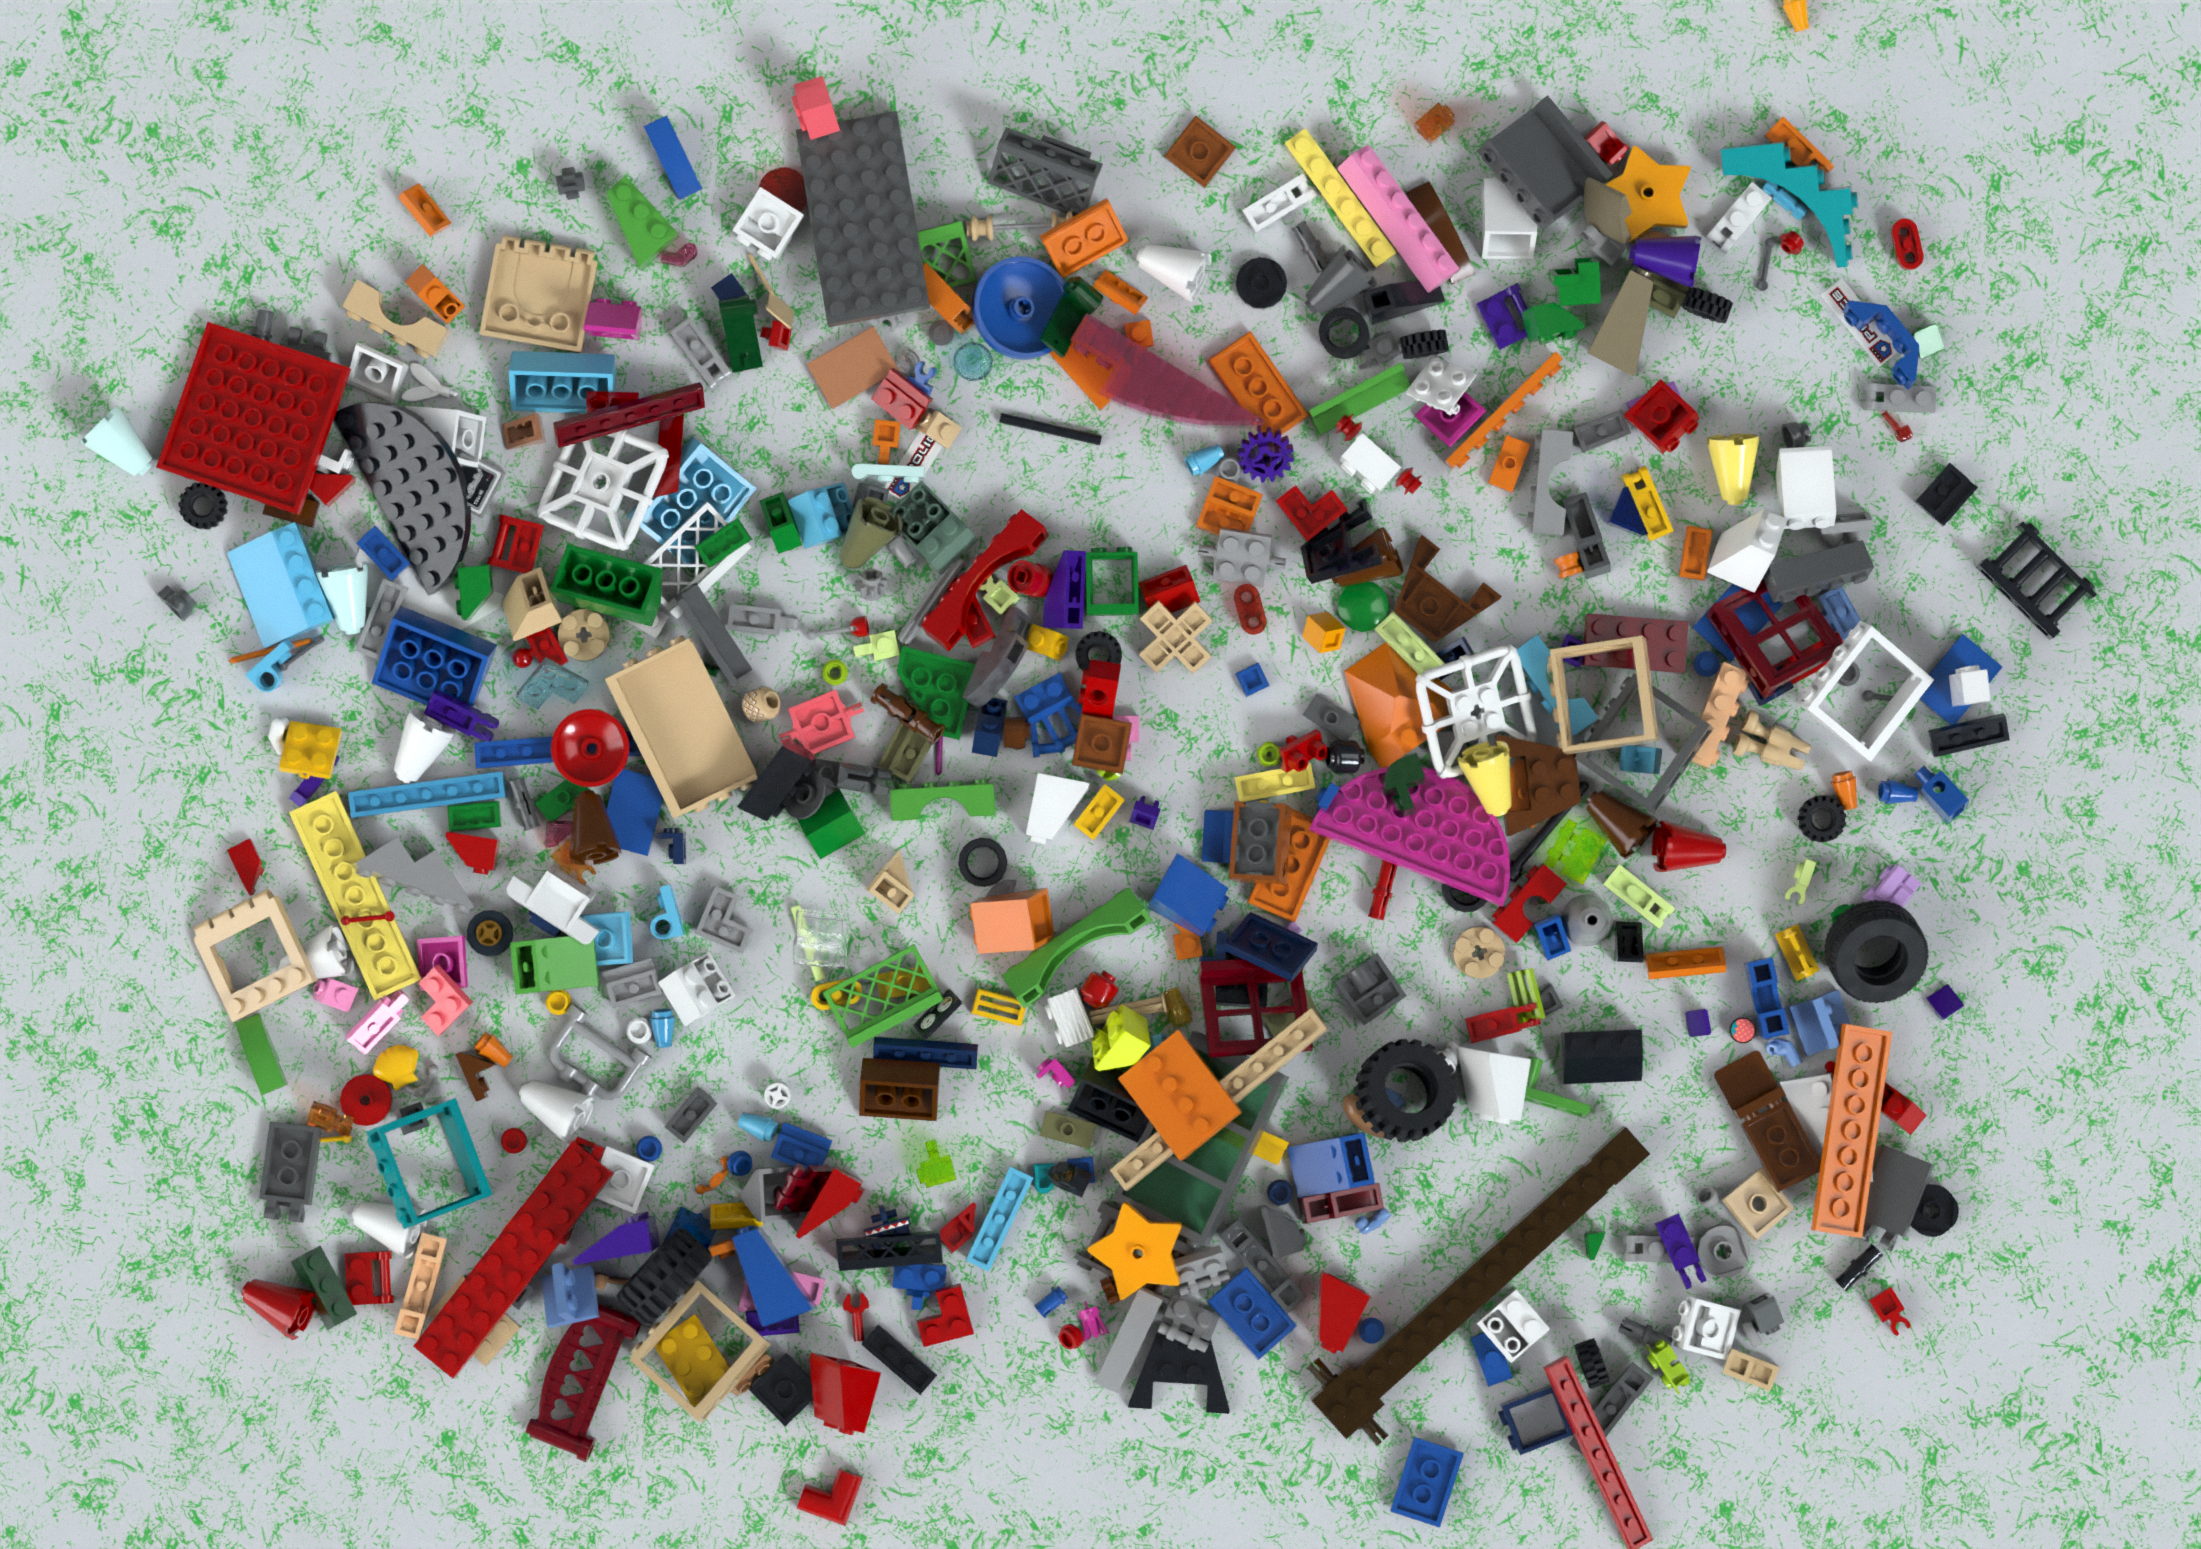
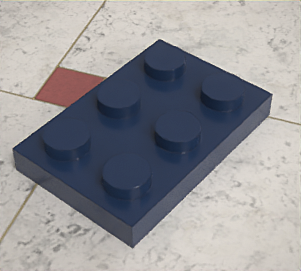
(1270, 946)

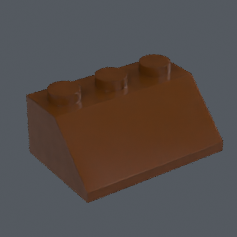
(899, 1089)

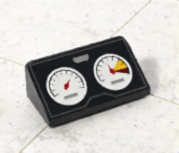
(937, 1014)

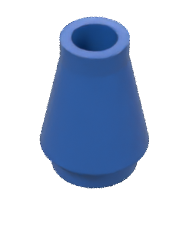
(1896, 792)

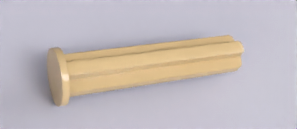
(1142, 1007)

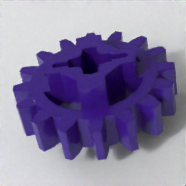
(1253, 458)

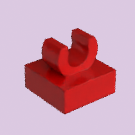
(778, 335)

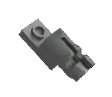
(852, 776)

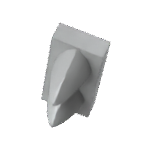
(1855, 524)

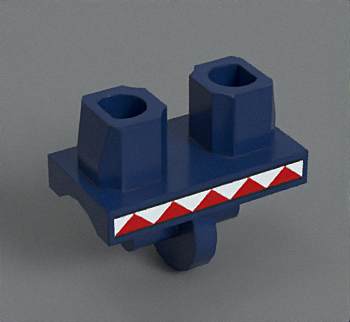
(899, 1226)

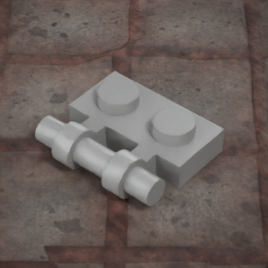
(1200, 1265)
(1191, 1319)

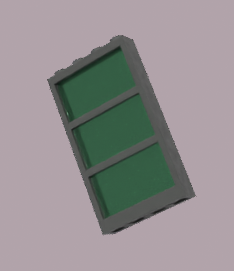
(1205, 1181)

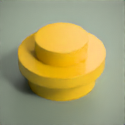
(558, 1002)

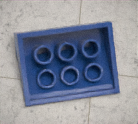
(432, 655)

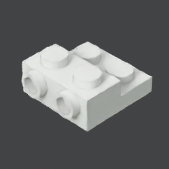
(767, 224)
(1706, 1327)

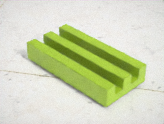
(1522, 996)

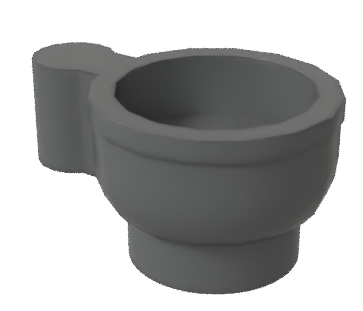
(1795, 434)
(179, 603)

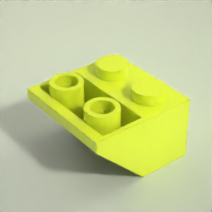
(1121, 1040)

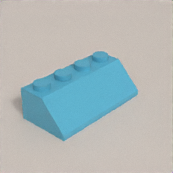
(558, 380)

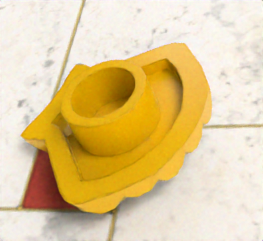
(397, 1065)

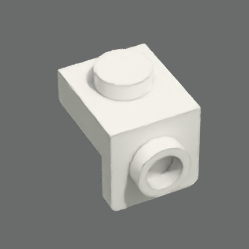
(345, 463)

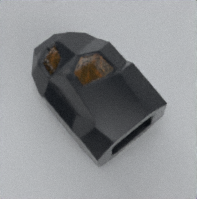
(1069, 1178)

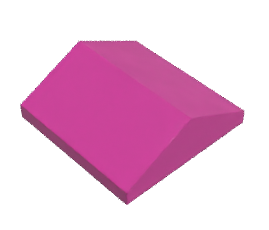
(1451, 427)
(448, 953)

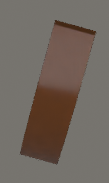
(1434, 214)

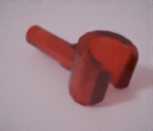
(1903, 433)

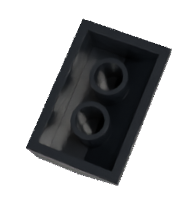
(778, 781)
(1602, 1056)
(1107, 1103)

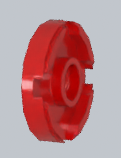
(376, 1090)

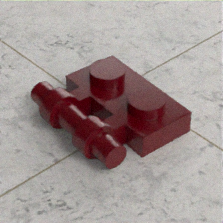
(808, 1187)

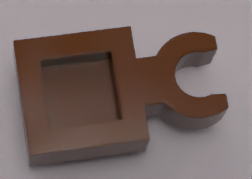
(1110, 1290)

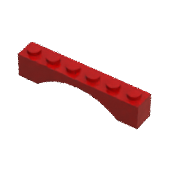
(1017, 540)

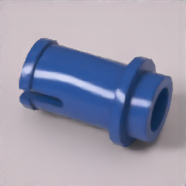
(1051, 1301)

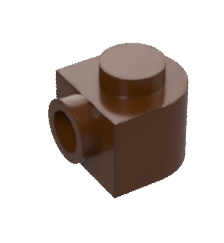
(1016, 732)

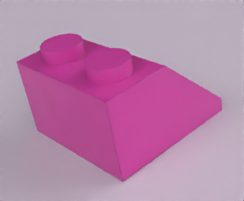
(613, 320)

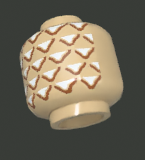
(761, 704)

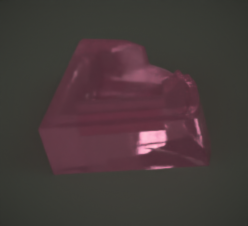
(556, 832)

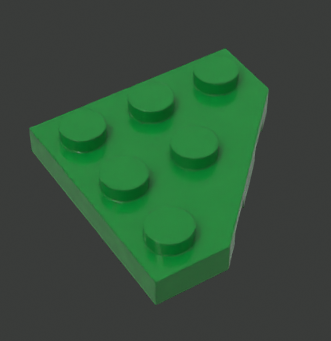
(937, 686)

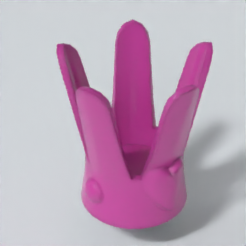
(1091, 1322)

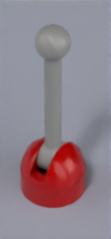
(858, 627)

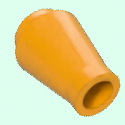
(1797, 13)

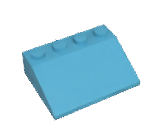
(700, 480)
(280, 585)

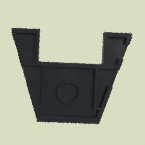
(1332, 552)
(1175, 1363)

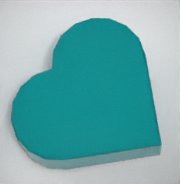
(1041, 1180)

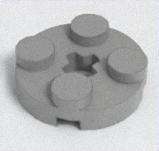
(1736, 1258)

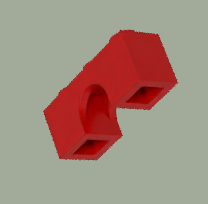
(1540, 883)

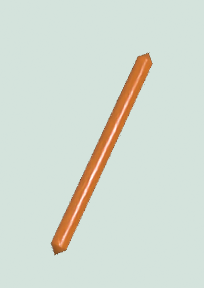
(263, 652)

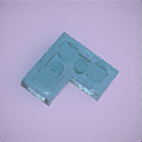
(550, 679)

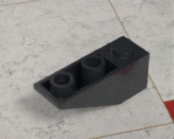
(1399, 299)

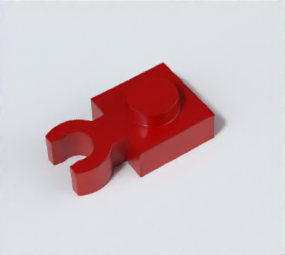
(1888, 1306)

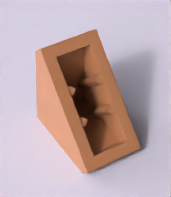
(524, 432)

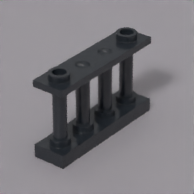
(2029, 605)

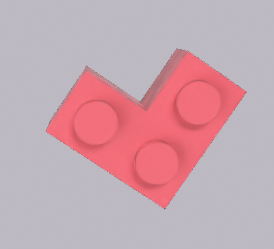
(814, 108)

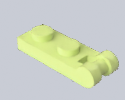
(1638, 895)

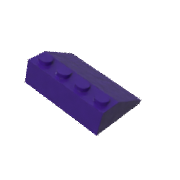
(633, 1237)

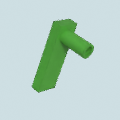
(1551, 1100)

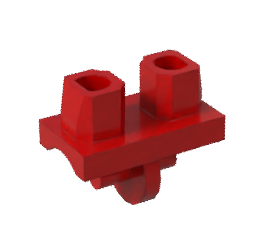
(1301, 750)

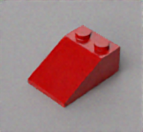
(835, 1196)

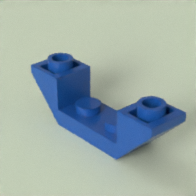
(1862, 313)

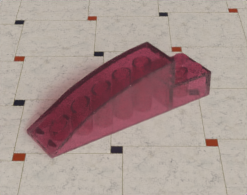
(1153, 385)

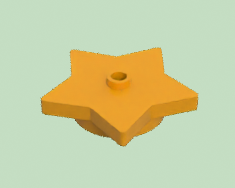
(1664, 184)
(1152, 1238)

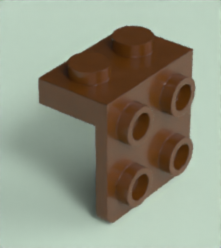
(1749, 1086)

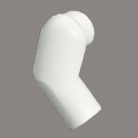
(276, 733)

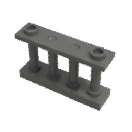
(1109, 1215)

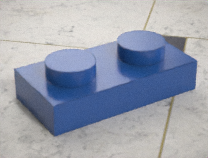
(383, 553)

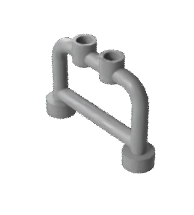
(569, 1072)

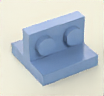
(1820, 1021)
(569, 1295)

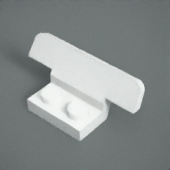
(558, 901)

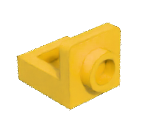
(1047, 642)

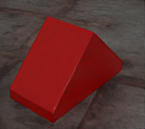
(331, 486)

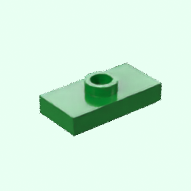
(723, 542)
(559, 800)
(474, 816)

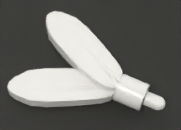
(431, 387)

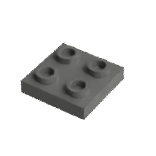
(1370, 989)

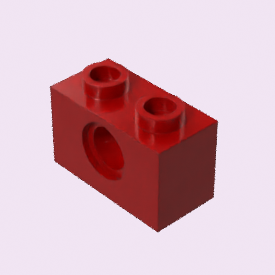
(1101, 688)

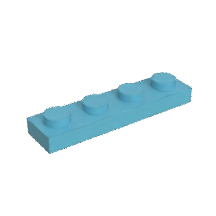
(999, 1218)

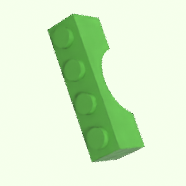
(909, 802)

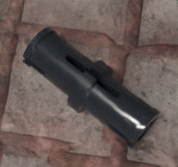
(1859, 1267)

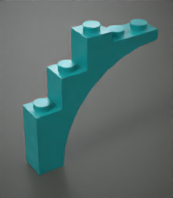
(1829, 204)

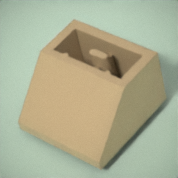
(530, 605)

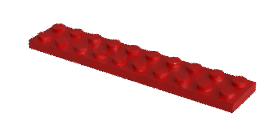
(513, 1259)

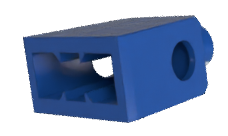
(1949, 802)

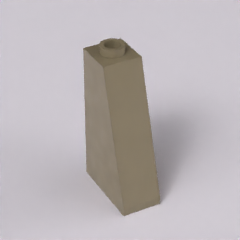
(1623, 328)

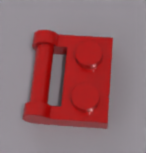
(523, 548)
(360, 1277)

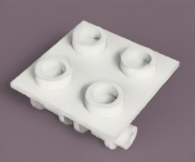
(1441, 385)

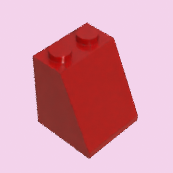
(1338, 1311)
(842, 1392)

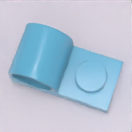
(268, 664)
(667, 900)

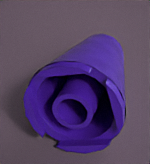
(1668, 257)

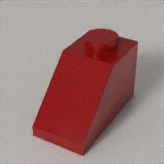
(476, 851)

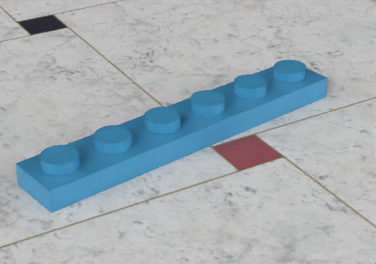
(427, 794)

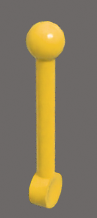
(346, 1139)

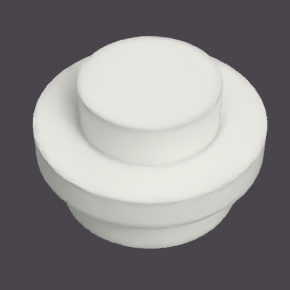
(639, 1030)

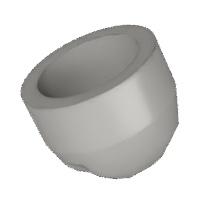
(1707, 1196)

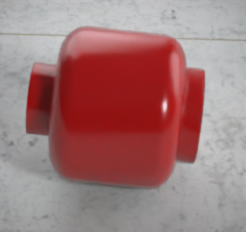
(1099, 989)

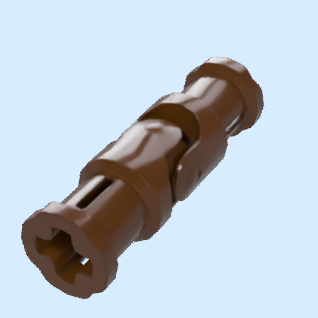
(902, 709)

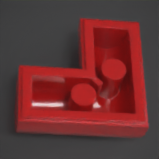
(835, 1504)

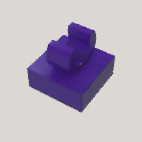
(1145, 814)

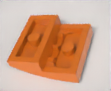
(1228, 507)

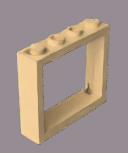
(1559, 690)
(728, 1380)

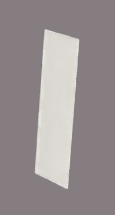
(438, 606)

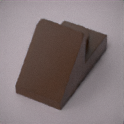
(471, 1067)

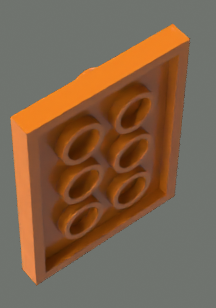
(1180, 1095)

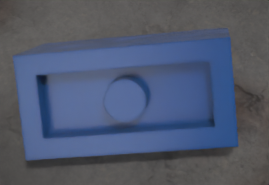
(1217, 836)

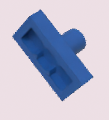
(1491, 1360)

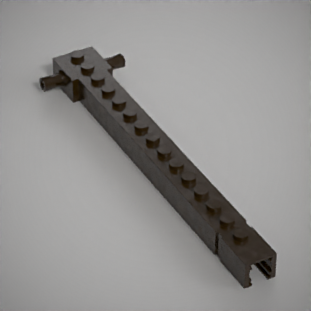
(1355, 1394)

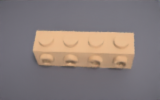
(1718, 708)

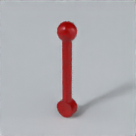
(389, 916)

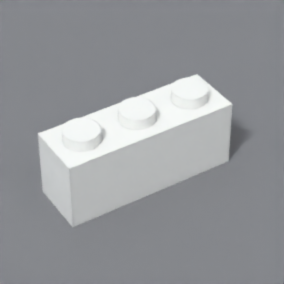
(1969, 686)

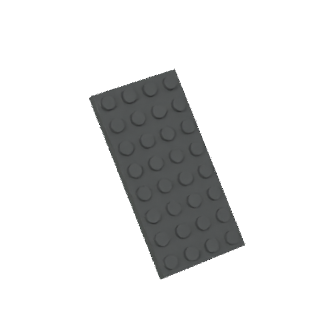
(863, 220)

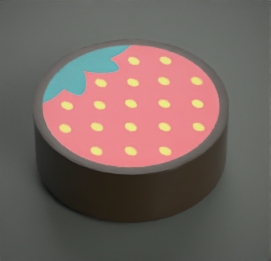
(1742, 1030)

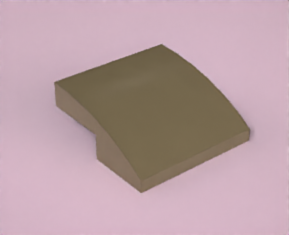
(1606, 210)

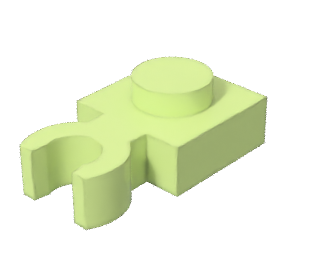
(999, 595)

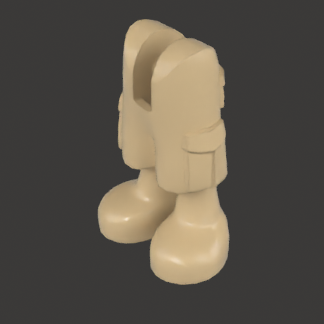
(1778, 743)

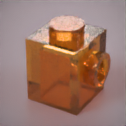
(1435, 123)

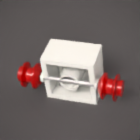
(1371, 463)

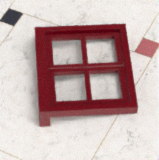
(1746, 647)
(1236, 973)

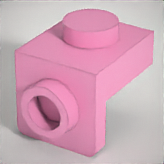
(334, 993)

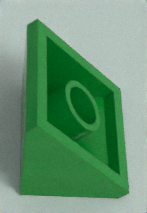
(831, 825)

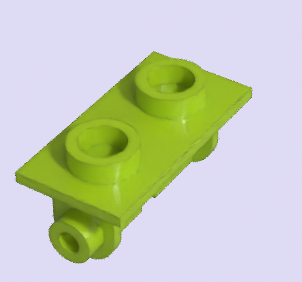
(1672, 1375)

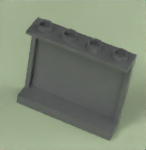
(1544, 162)

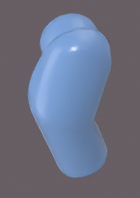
(1784, 1048)
(1375, 1221)

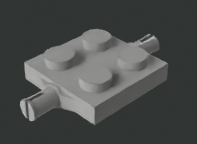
(1241, 556)

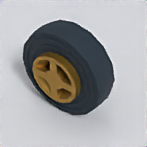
(482, 938)

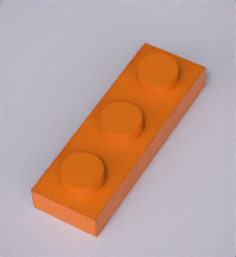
(1685, 963)

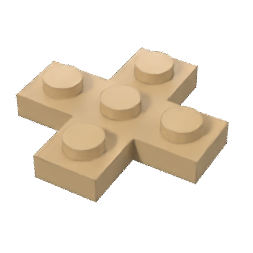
(1175, 636)

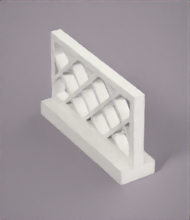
(705, 577)

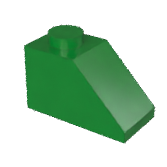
(780, 522)

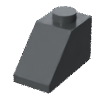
(1765, 1313)

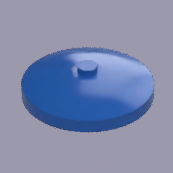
(1015, 305)

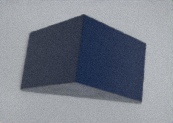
(1453, 652)

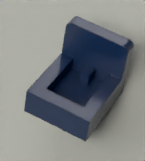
(1220, 954)

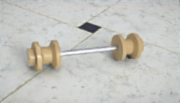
(985, 227)

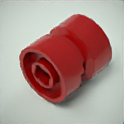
(1030, 578)

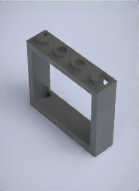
(1678, 764)

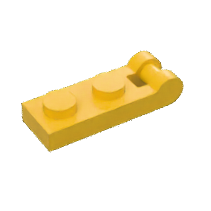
(1648, 504)

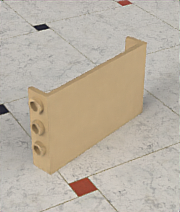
(682, 727)

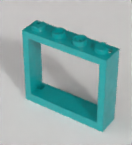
(462, 1148)

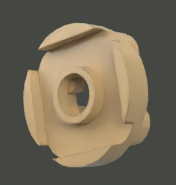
(595, 644)
(1466, 945)

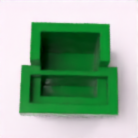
(1577, 284)

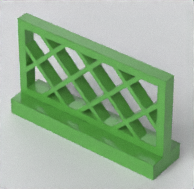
(946, 233)
(894, 1015)

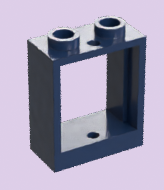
(1514, 1439)

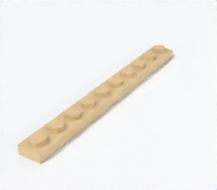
(1237, 1084)

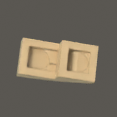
(1750, 1369)

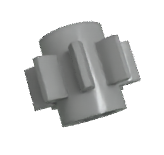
(871, 584)

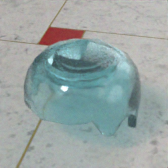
(973, 361)

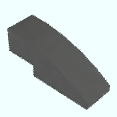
(1586, 535)

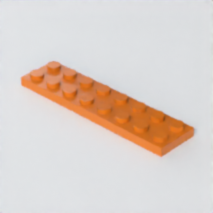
(1851, 1130)

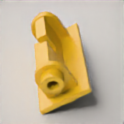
(1797, 952)

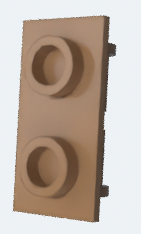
(760, 1367)

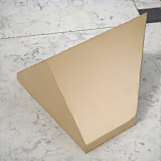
(892, 884)

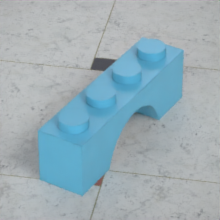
(1534, 665)

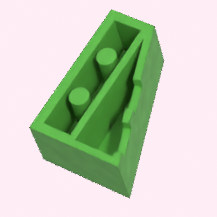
(642, 224)

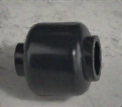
(1344, 756)

